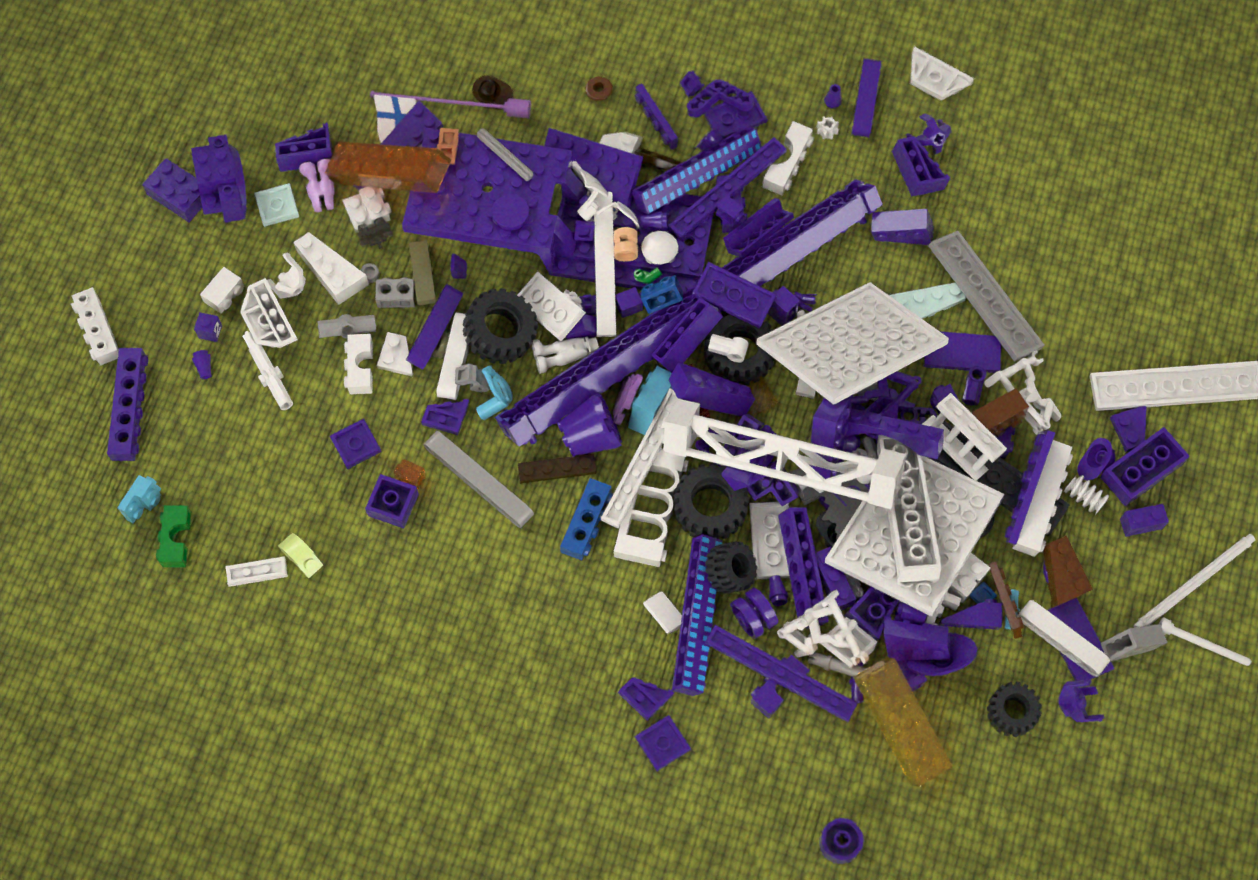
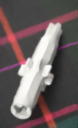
(270, 375)

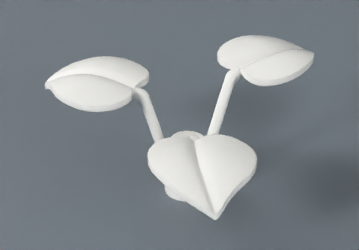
(590, 207)

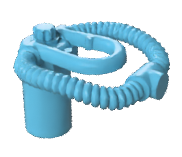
(500, 399)

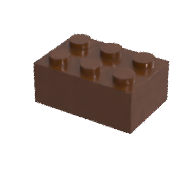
(1002, 413)

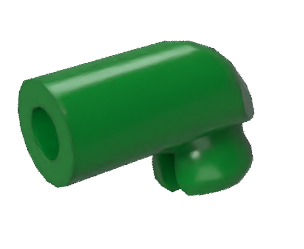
(647, 277)

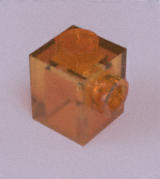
(409, 473)

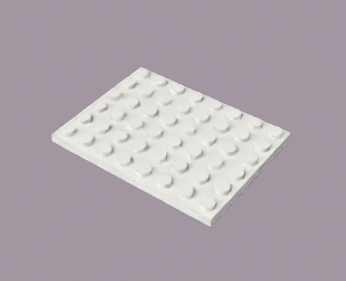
(852, 342)
(959, 515)

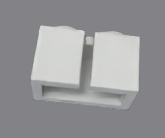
(222, 289)

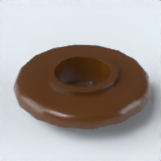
(598, 82)

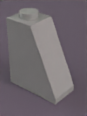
(1134, 642)

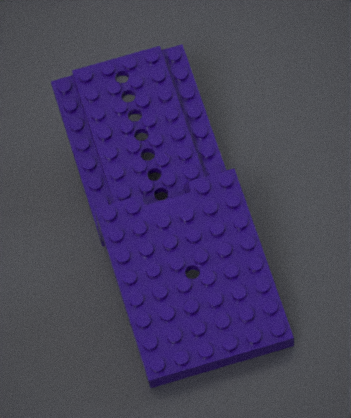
(464, 213)

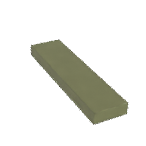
(422, 272)

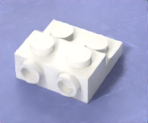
(367, 207)
(864, 641)

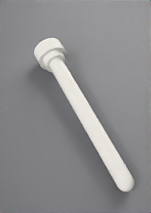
(1169, 628)

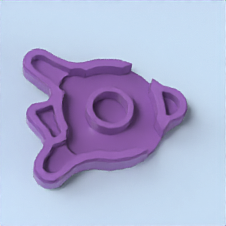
(626, 396)

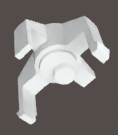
(291, 282)

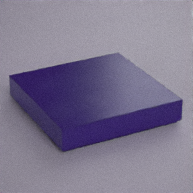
(355, 443)
(662, 743)

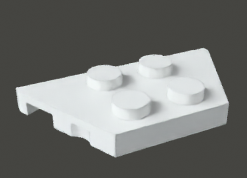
(936, 76)

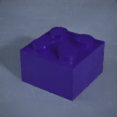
(392, 501)

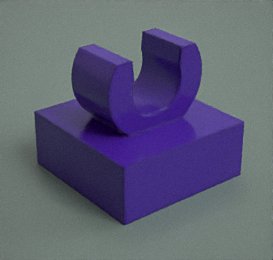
(691, 83)
(584, 230)
(589, 304)

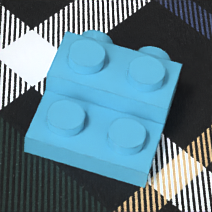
(141, 495)

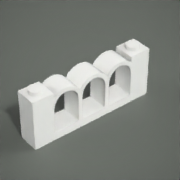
(644, 550)

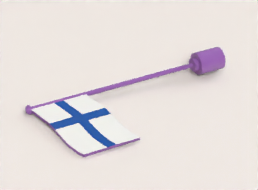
(393, 108)

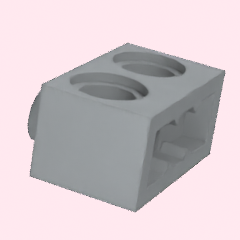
(395, 298)

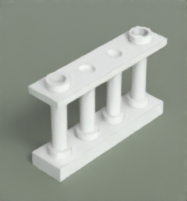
(973, 430)

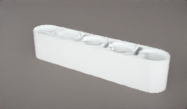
(454, 357)
(1063, 638)

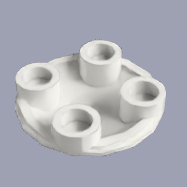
(659, 248)

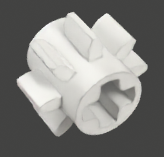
(827, 128)

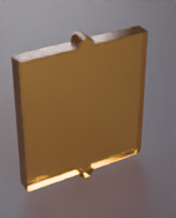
(763, 397)

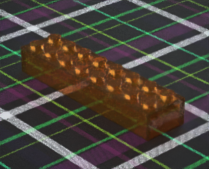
(388, 166)

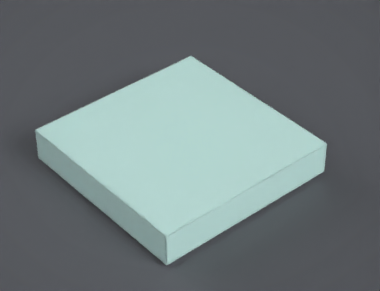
(276, 205)

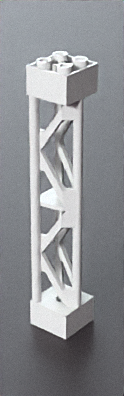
(685, 425)

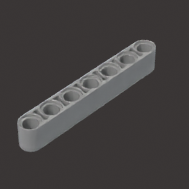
(478, 479)

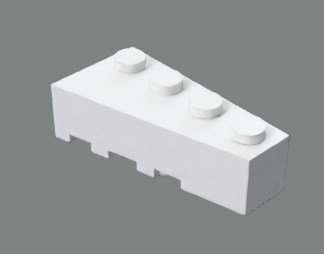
(332, 270)

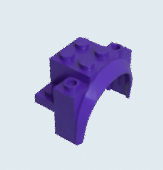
(220, 178)

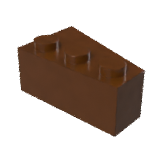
(1064, 572)

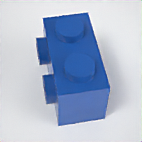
(661, 294)

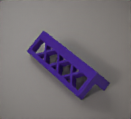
(755, 227)

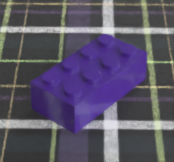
(829, 431)
(1144, 466)

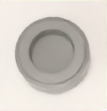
(371, 272)

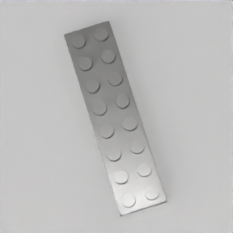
(986, 295)

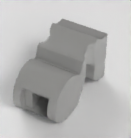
(471, 375)

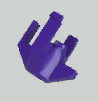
(933, 134)
(1073, 702)

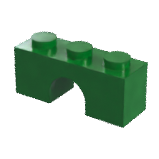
(173, 520)

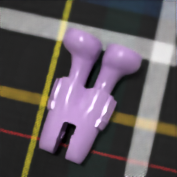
(318, 190)

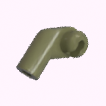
(440, 352)

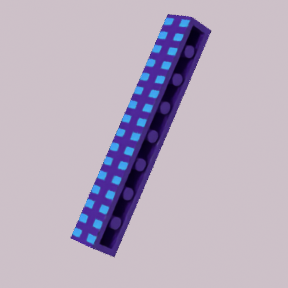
(696, 170)
(695, 621)

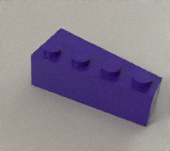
(710, 390)
(871, 611)

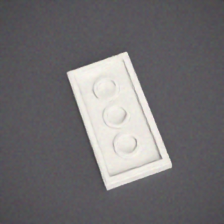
(551, 306)
(767, 539)

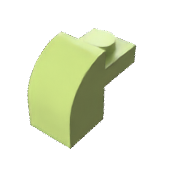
(300, 554)

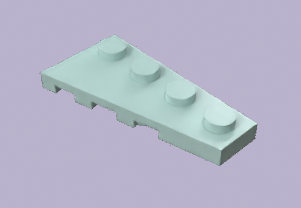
(930, 300)

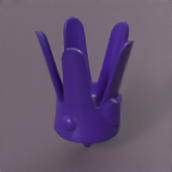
(805, 298)

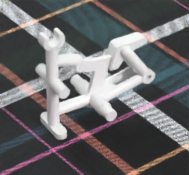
(1030, 393)
(810, 618)

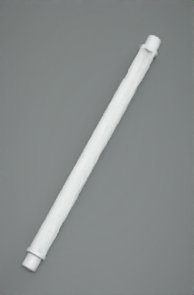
(1196, 581)

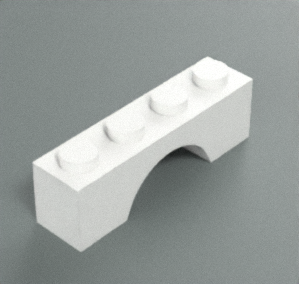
(779, 175)

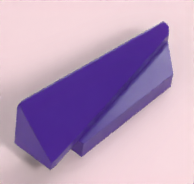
(740, 478)

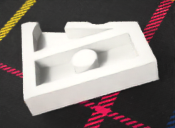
(394, 355)

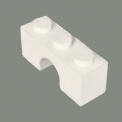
(358, 379)

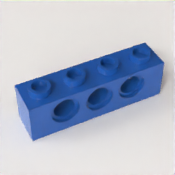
(579, 548)

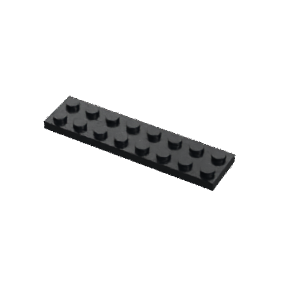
(999, 477)

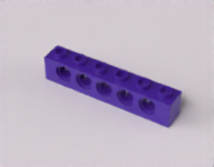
(126, 360)
(801, 560)

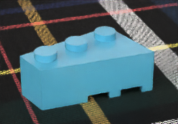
(649, 399)

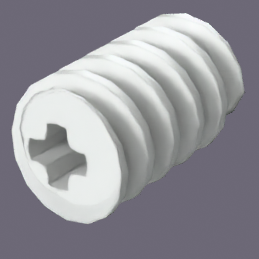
(1087, 494)

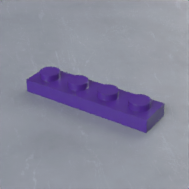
(659, 122)

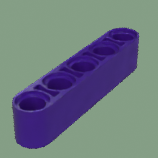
(866, 97)
(434, 326)

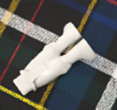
(566, 350)

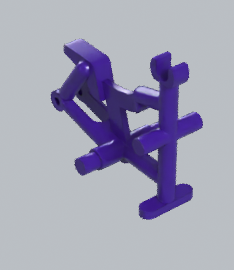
(883, 390)

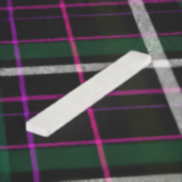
(604, 268)
(638, 466)

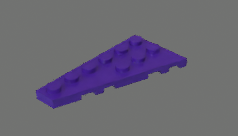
(611, 166)

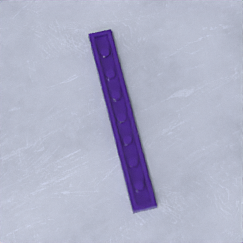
(730, 184)
(781, 673)

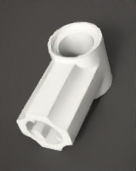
(733, 348)

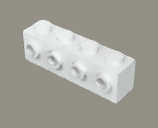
(96, 326)

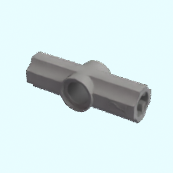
(356, 325)

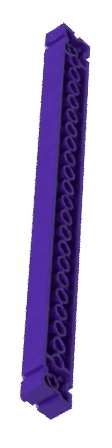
(637, 344)

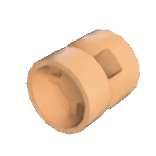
(625, 244)

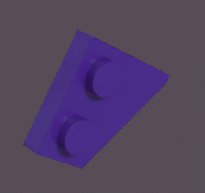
(446, 417)
(1130, 427)
(644, 696)

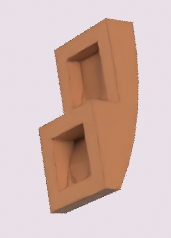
(449, 143)

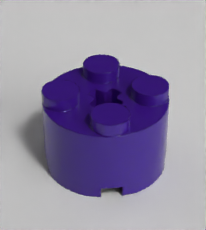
(851, 835)

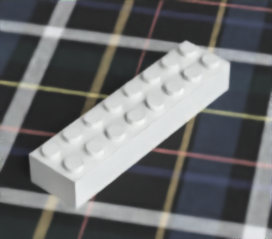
(912, 519)

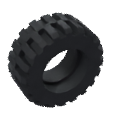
(512, 308)
(750, 368)
(699, 524)

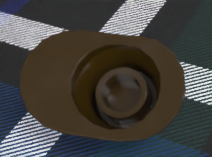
(491, 90)

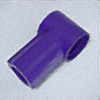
(973, 386)

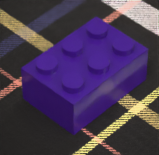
(174, 190)

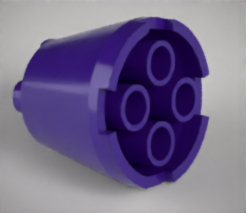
(590, 428)

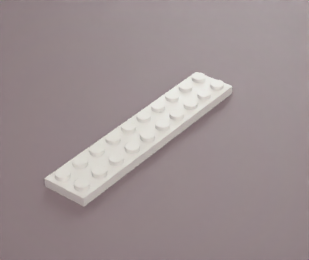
(1175, 385)

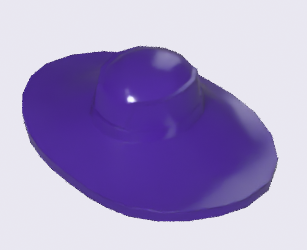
(962, 653)

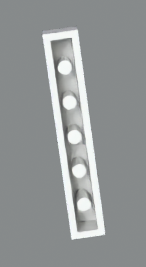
(1043, 501)

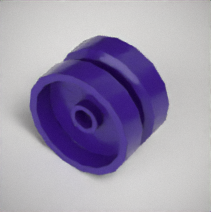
(754, 613)

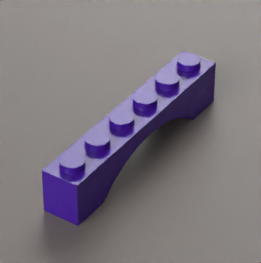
(921, 438)

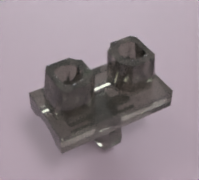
(375, 235)

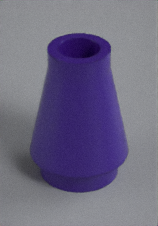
(833, 97)
(655, 220)
(202, 362)
(777, 591)

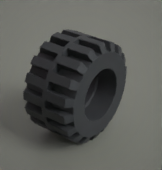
(731, 567)
(1025, 698)

